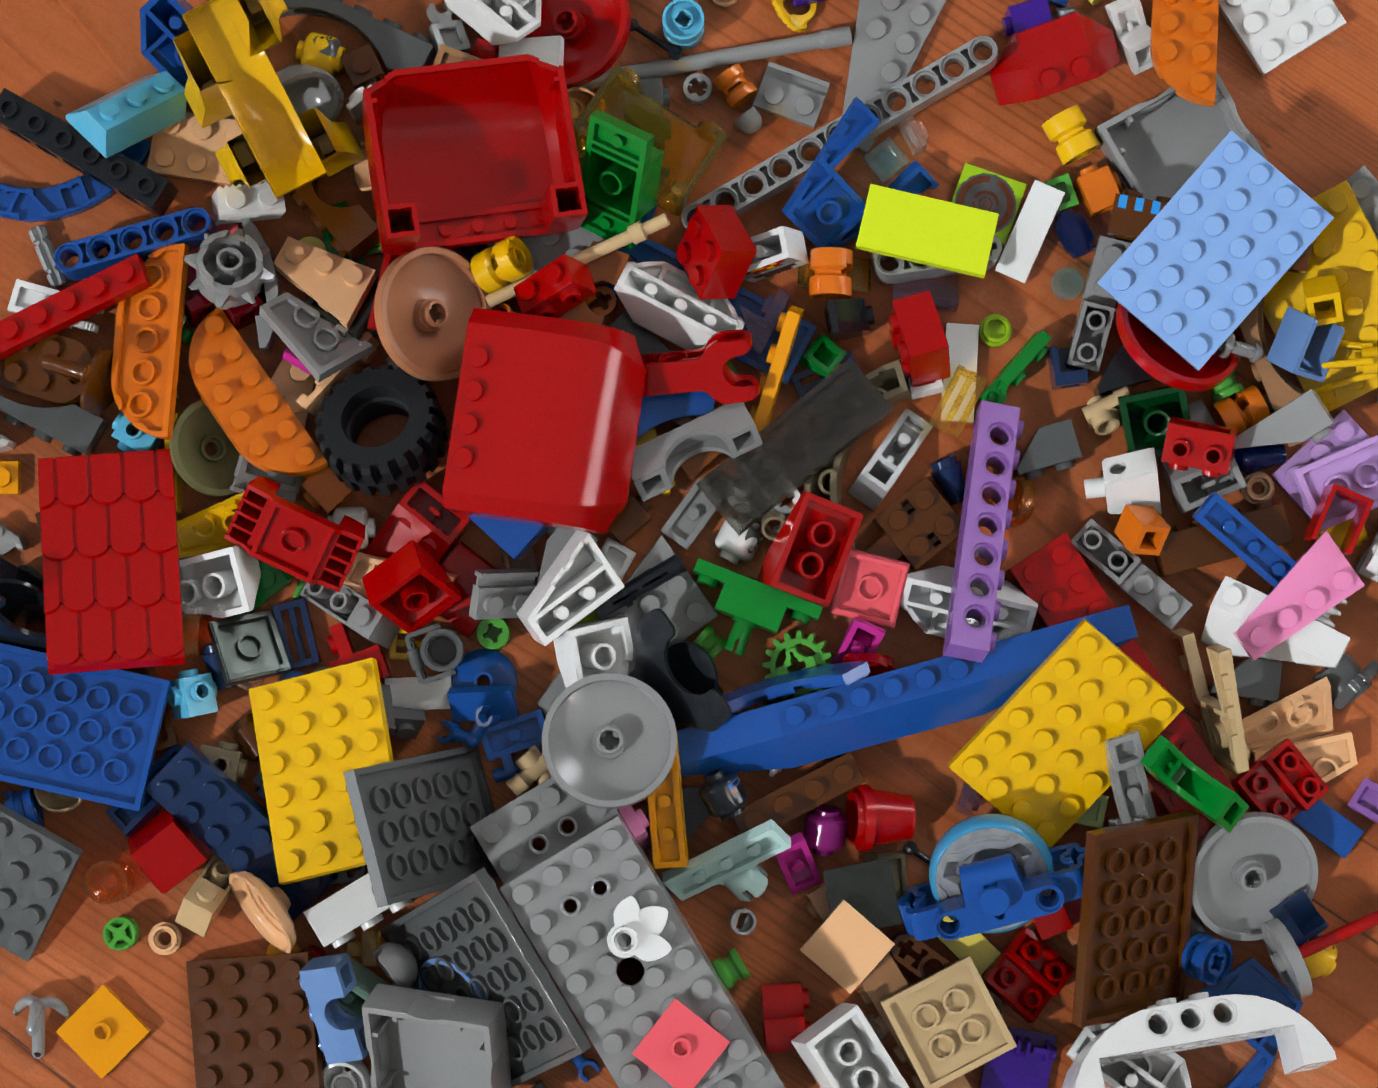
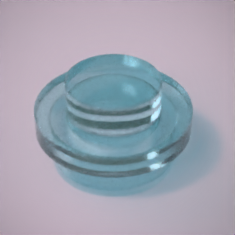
(1067, 283)

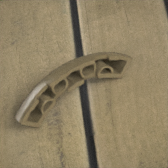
(895, 389)

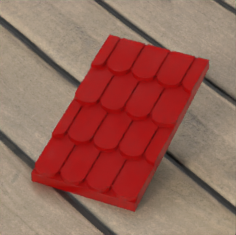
(110, 562)

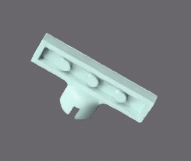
(731, 864)

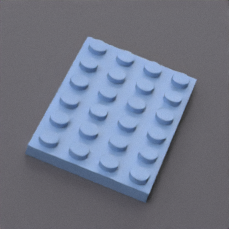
(1215, 250)

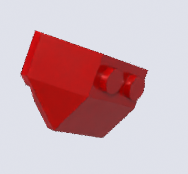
(1053, 58)

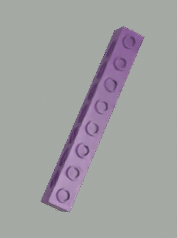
(962, 639)

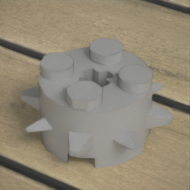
(229, 268)

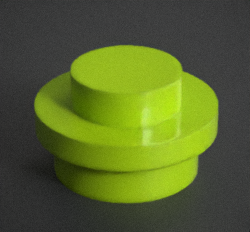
(995, 330)

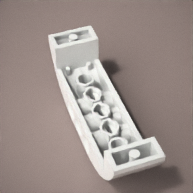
(1205, 1024)

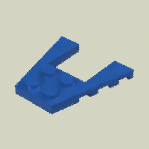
(824, 203)
(1255, 980)

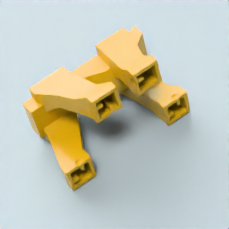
(235, 77)

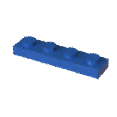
(1244, 539)

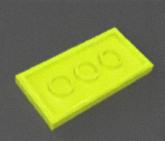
(927, 231)

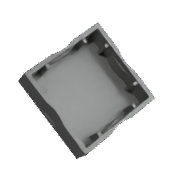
(1167, 139)
(435, 1040)

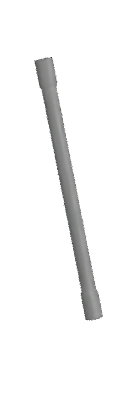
(822, 40)

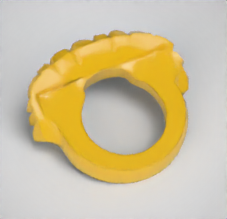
(795, 22)

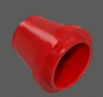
(878, 817)

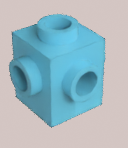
(125, 431)
(192, 694)

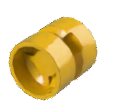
(1069, 132)
(501, 264)

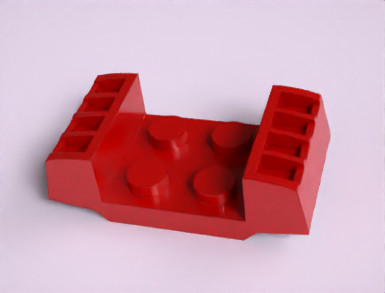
(294, 536)

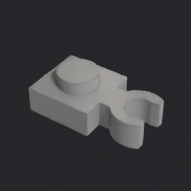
(446, 30)

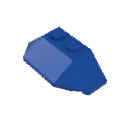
(159, 25)

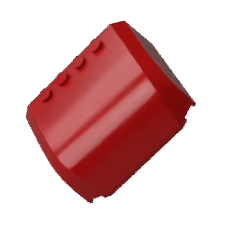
(472, 154)
(544, 421)

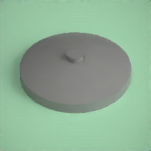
(609, 741)
(1250, 873)

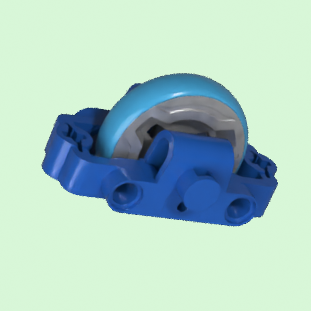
(991, 879)

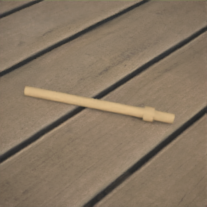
(635, 233)

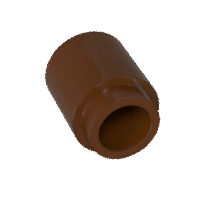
(246, 737)

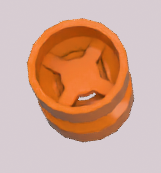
(735, 86)

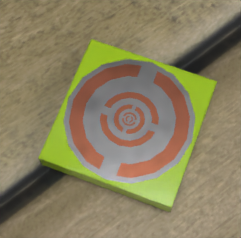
(991, 193)

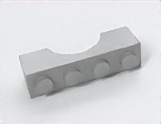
(721, 430)

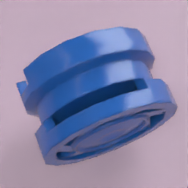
(25, 804)
(1207, 958)

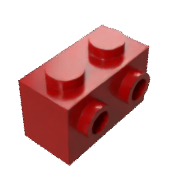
(555, 288)
(1199, 446)

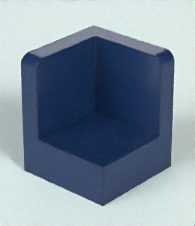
(1063, 374)
(1299, 917)

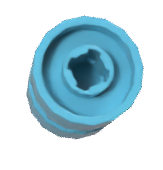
(683, 24)

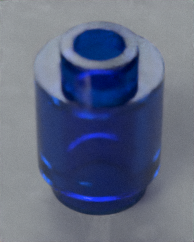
(1074, 233)

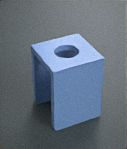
(1304, 346)

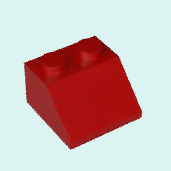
(410, 588)

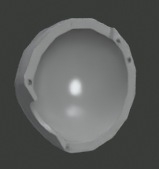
(312, 88)

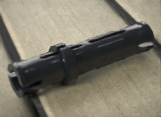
(641, 585)

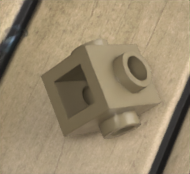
(236, 764)

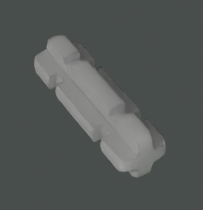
(45, 252)

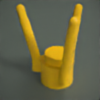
(1365, 362)

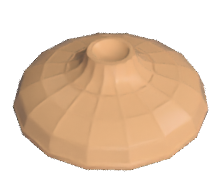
(265, 909)

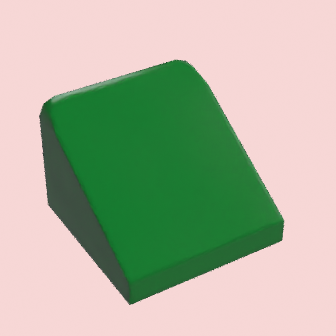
(822, 356)

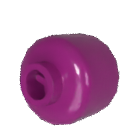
(825, 830)

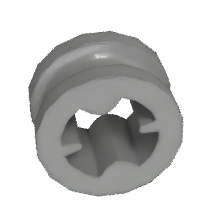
(700, 79)

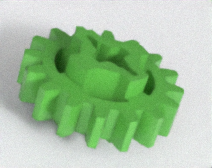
(794, 651)

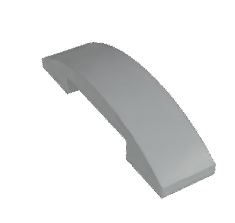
(273, 289)
(1129, 777)

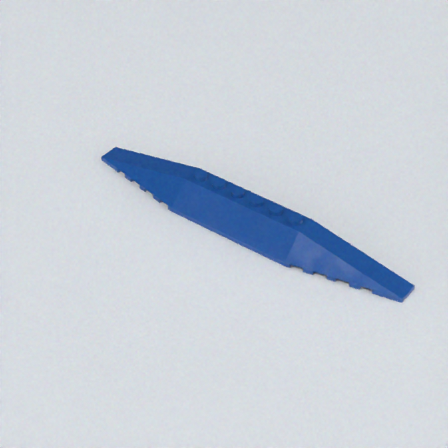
(882, 705)

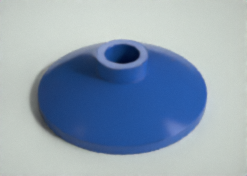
(488, 663)

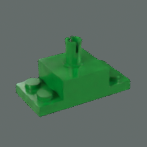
(618, 175)
(752, 603)

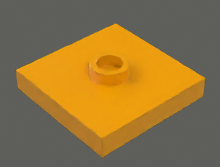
(103, 1031)

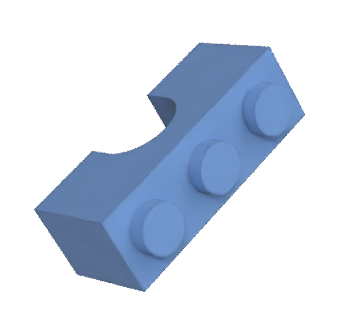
(339, 1033)

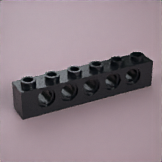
(71, 148)

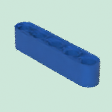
(120, 239)

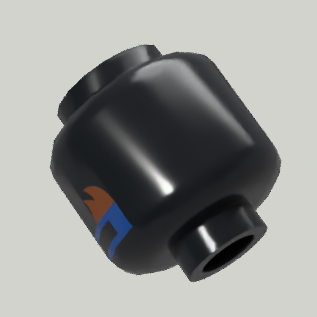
(723, 794)

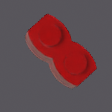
(783, 1014)

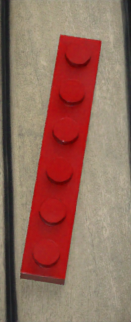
(73, 305)

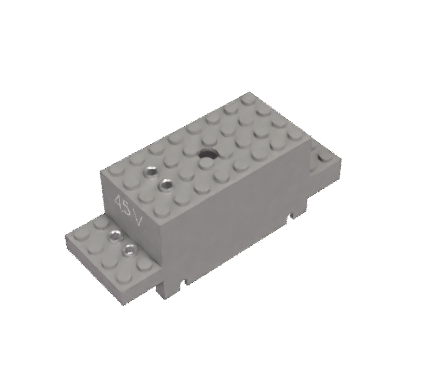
(576, 942)

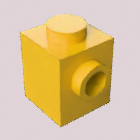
(1323, 299)

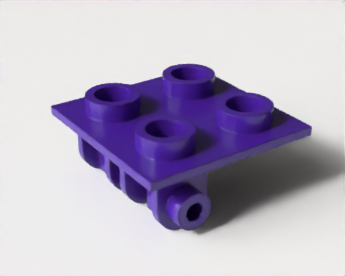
(1024, 1065)

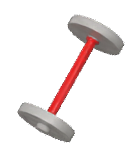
(1289, 958)

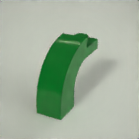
(1193, 784)

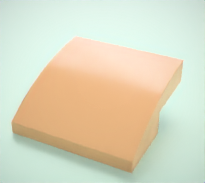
(847, 946)

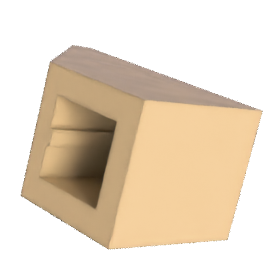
(206, 897)

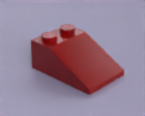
(811, 549)

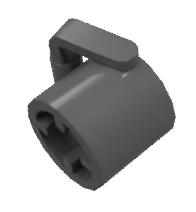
(439, 650)
(1348, 679)

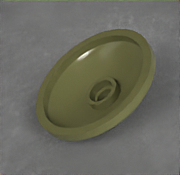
(201, 471)

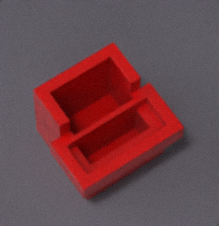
(167, 851)

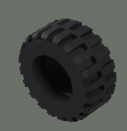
(398, 461)

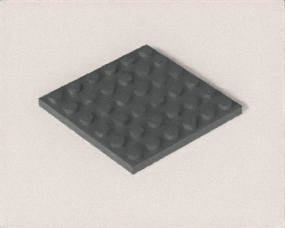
(483, 938)

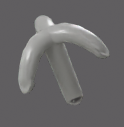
(36, 1018)

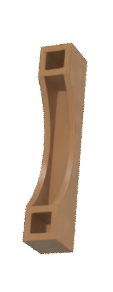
(1277, 385)

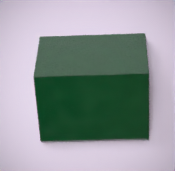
(1147, 415)

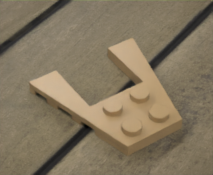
(1221, 716)

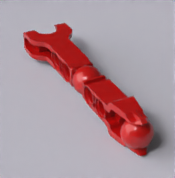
(703, 370)

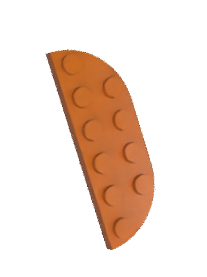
(1186, 47)
(150, 344)
(248, 401)

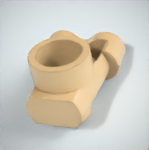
(1103, 412)
(532, 768)

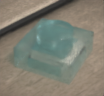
(886, 160)

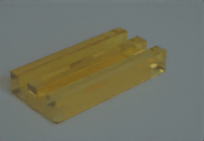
(970, 377)

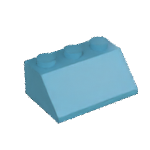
(131, 113)

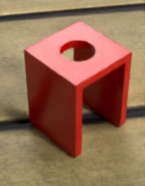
(1364, 506)

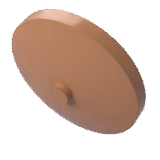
(426, 310)

